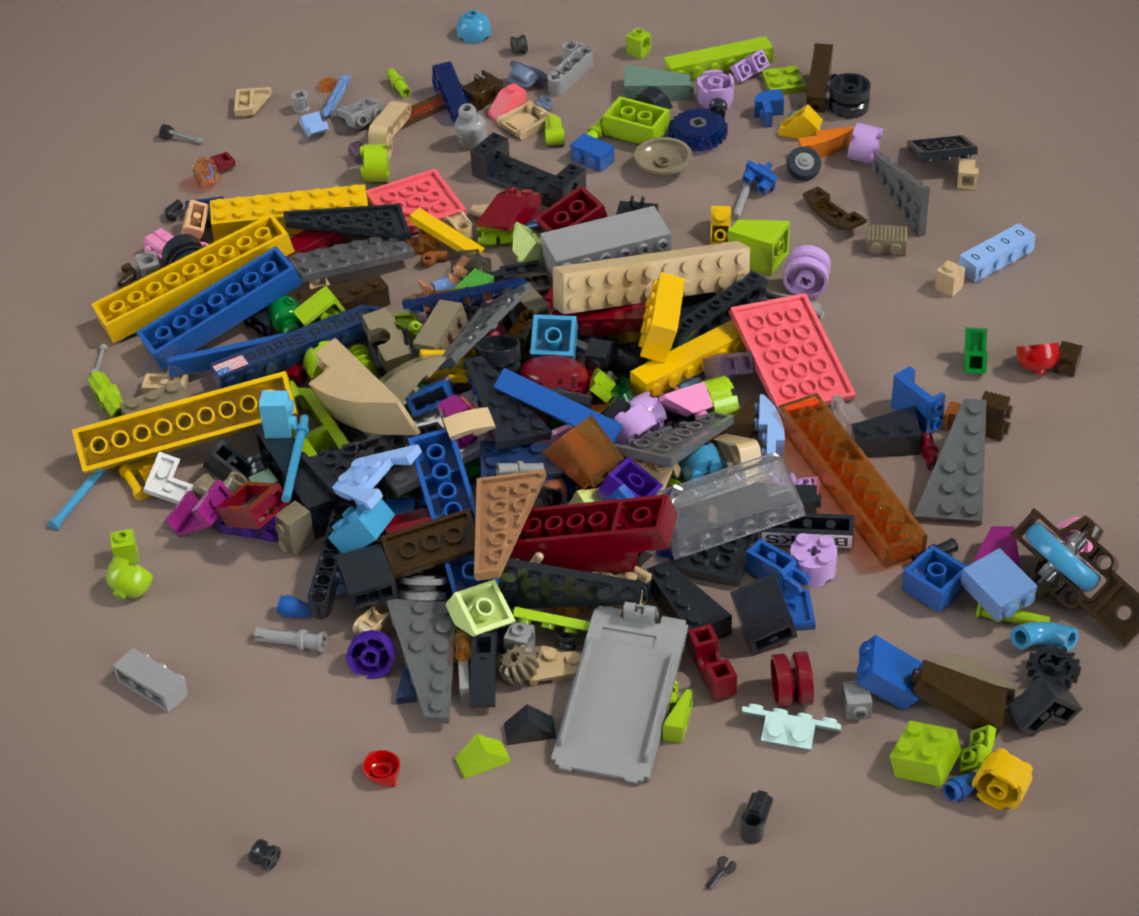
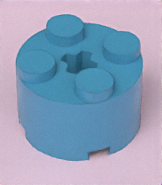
(701, 462)

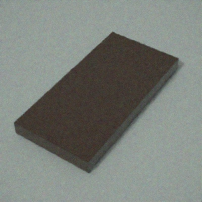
(430, 543)

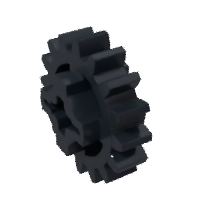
(1054, 665)

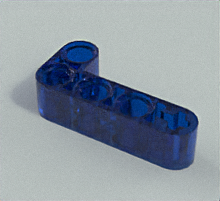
(447, 83)

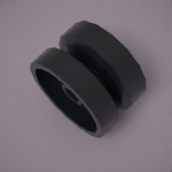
(849, 95)

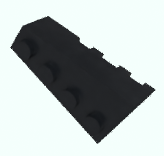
(686, 601)

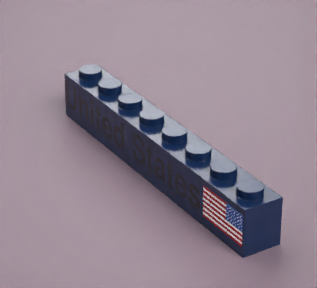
(287, 349)

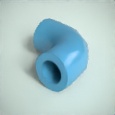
(1044, 633)

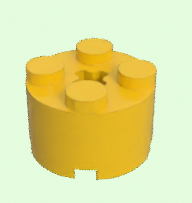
(1002, 780)

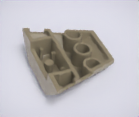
(404, 379)

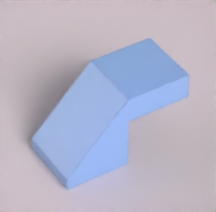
(313, 124)

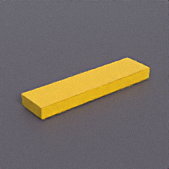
(443, 232)

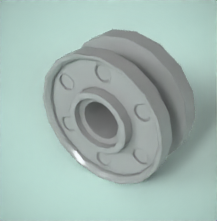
(423, 587)

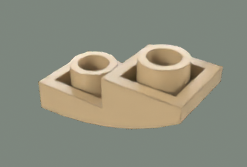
(471, 421)

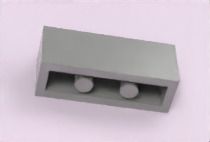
(150, 679)

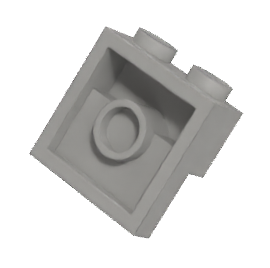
(361, 112)

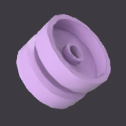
(807, 271)

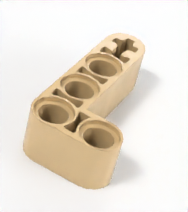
(389, 123)
(736, 448)

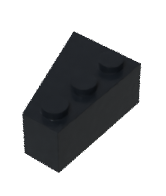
(889, 434)

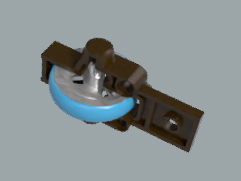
(1064, 558)

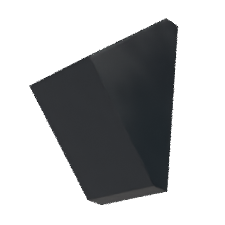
(529, 726)

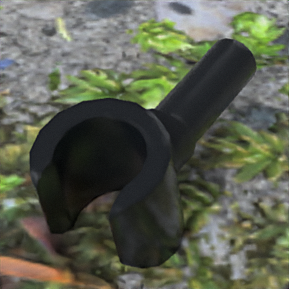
(721, 870)

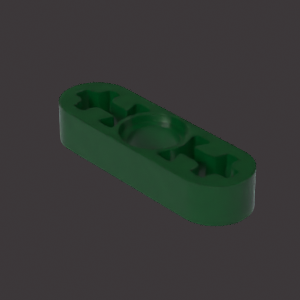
(621, 390)

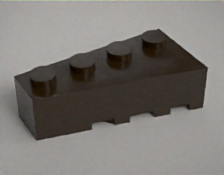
(364, 291)

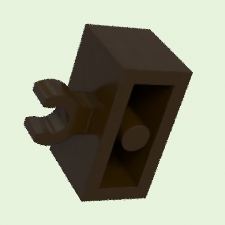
(482, 90)

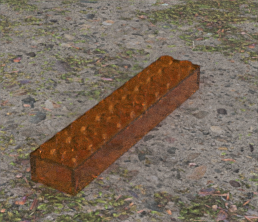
(852, 480)

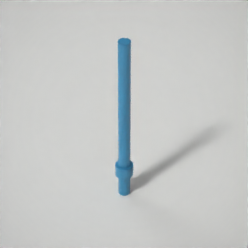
(301, 433)

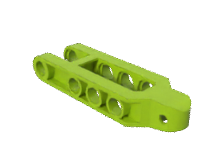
(324, 436)

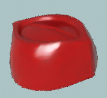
(382, 768)

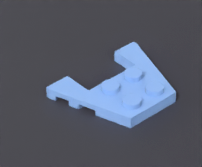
(368, 471)

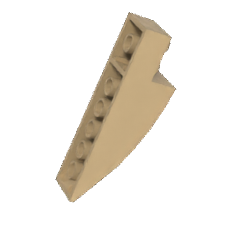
(357, 396)

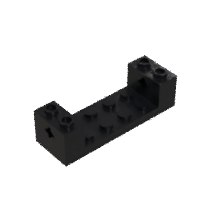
(494, 165)

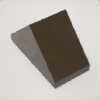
(743, 422)

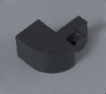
(653, 96)

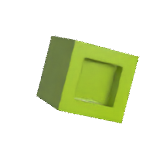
(638, 43)
(124, 545)

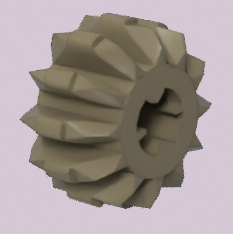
(518, 665)

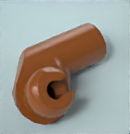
(431, 257)

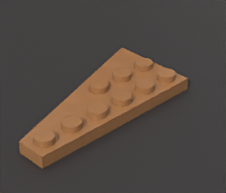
(500, 515)

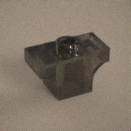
(476, 261)

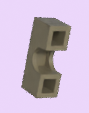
(382, 327)

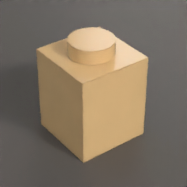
(949, 278)

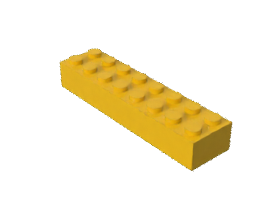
(238, 212)

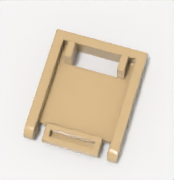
(521, 122)

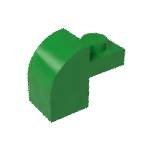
(975, 350)

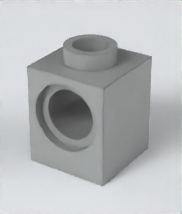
(147, 263)
(518, 635)
(856, 701)

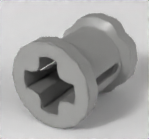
(300, 101)

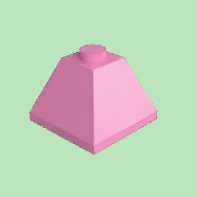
(688, 401)

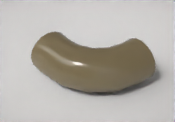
(232, 482)

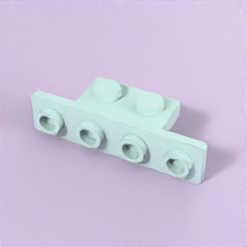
(790, 729)

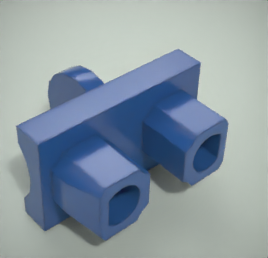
(762, 175)

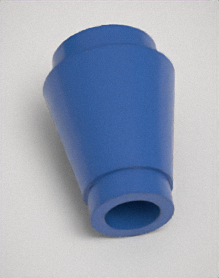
(292, 607)
(959, 787)

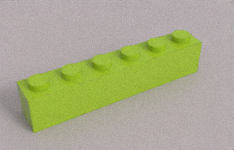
(717, 57)

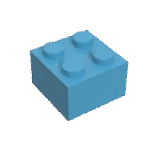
(554, 336)
(360, 526)

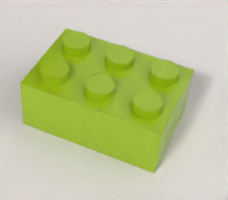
(635, 120)

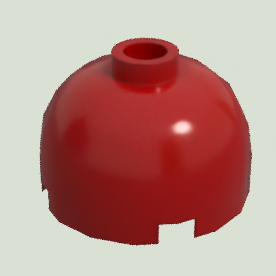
(1038, 357)

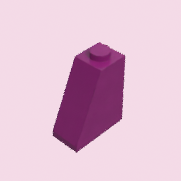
(1000, 538)

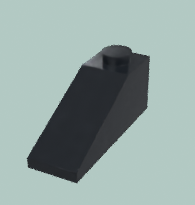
(224, 460)

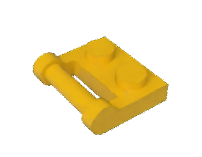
(142, 468)

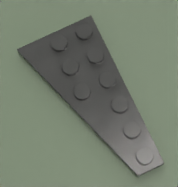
(908, 194)
(481, 323)
(671, 445)
(427, 646)

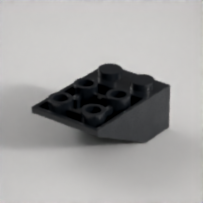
(763, 614)

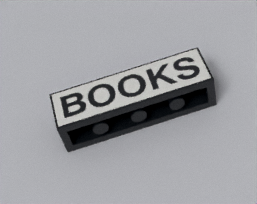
(837, 526)

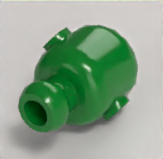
(282, 315)

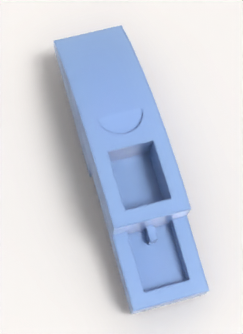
(769, 427)

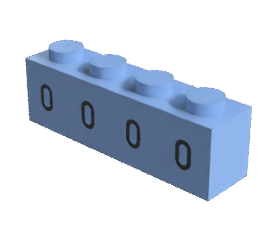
(997, 252)

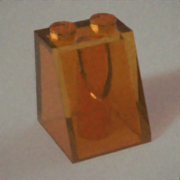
(585, 453)

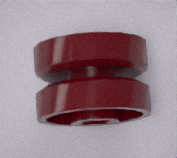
(792, 679)

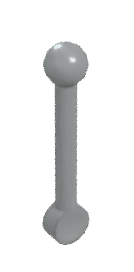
(103, 347)

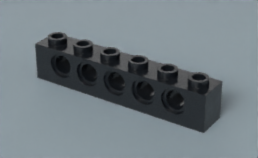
(716, 310)

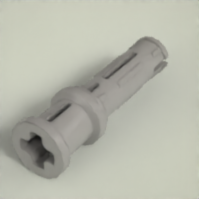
(300, 639)

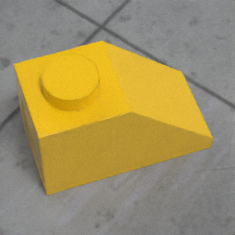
(801, 124)

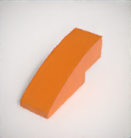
(828, 141)

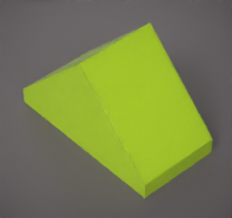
(481, 755)

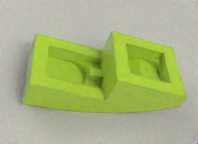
(602, 385)

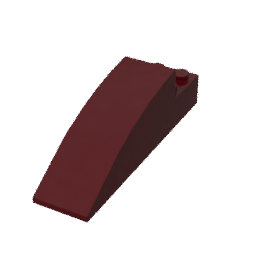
(597, 533)

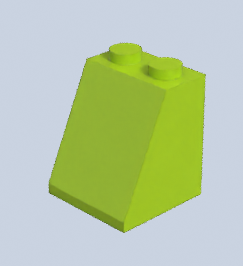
(766, 240)

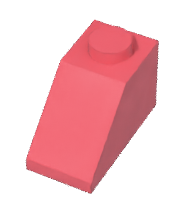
(506, 100)

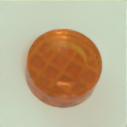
(327, 84)

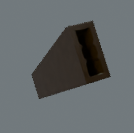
(820, 77)
(960, 695)

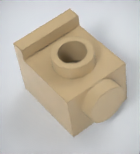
(967, 174)

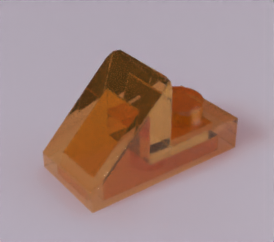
(424, 243)

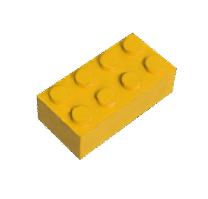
(661, 317)

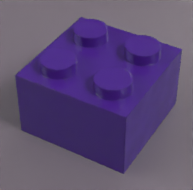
(635, 479)

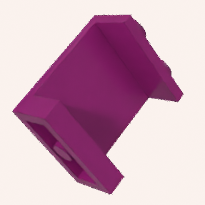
(195, 515)

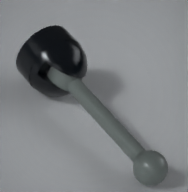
(167, 132)

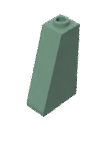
(674, 85)

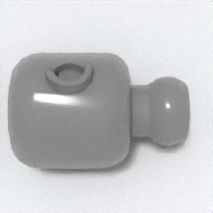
(470, 126)

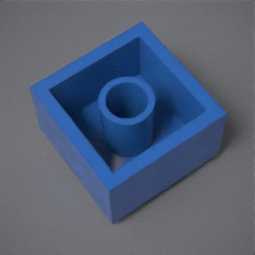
(934, 578)

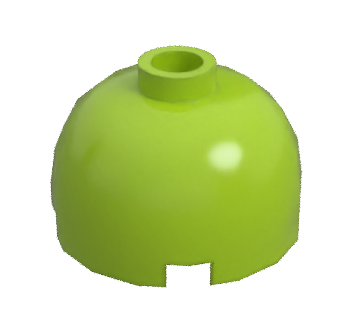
(126, 579)

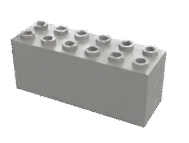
(606, 238)

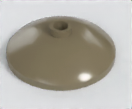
(663, 156)

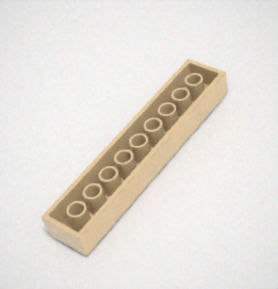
(630, 278)

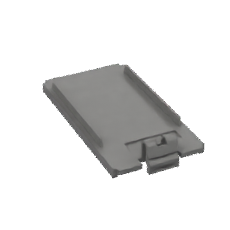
(621, 693)

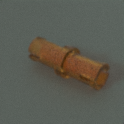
(462, 644)

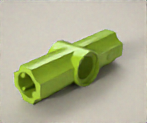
(106, 394)

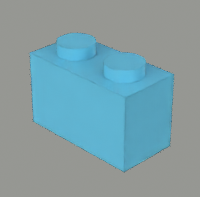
(277, 414)

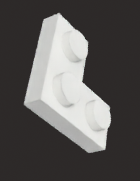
(161, 480)

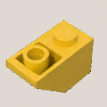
(720, 224)

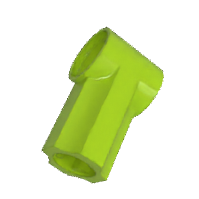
(554, 132)

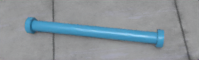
(75, 499)

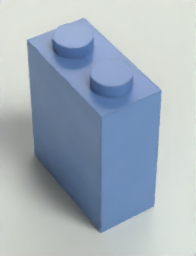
(998, 585)

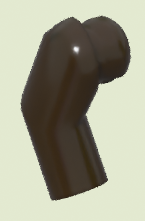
(128, 276)

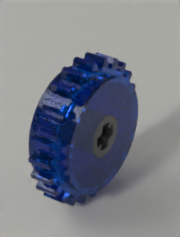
(699, 129)

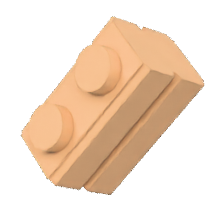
(195, 219)

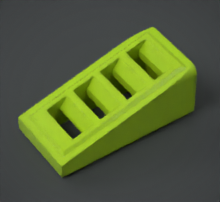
(677, 721)

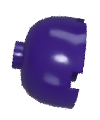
(371, 654)

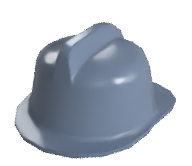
(525, 75)

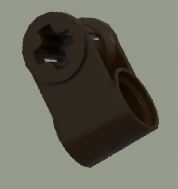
(523, 328)

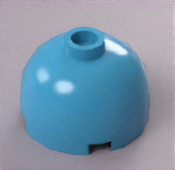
(473, 27)

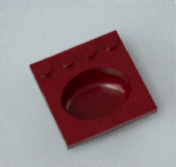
(557, 366)

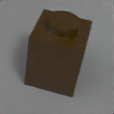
(1068, 359)

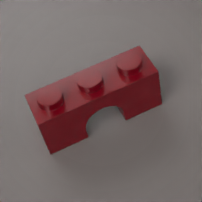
(716, 673)

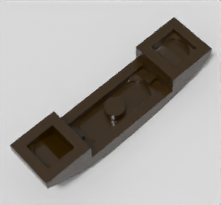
(832, 214)

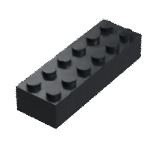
(306, 488)

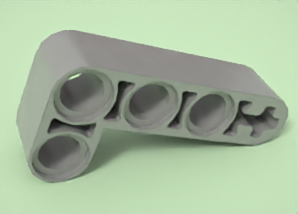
(576, 60)

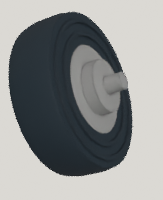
(803, 163)

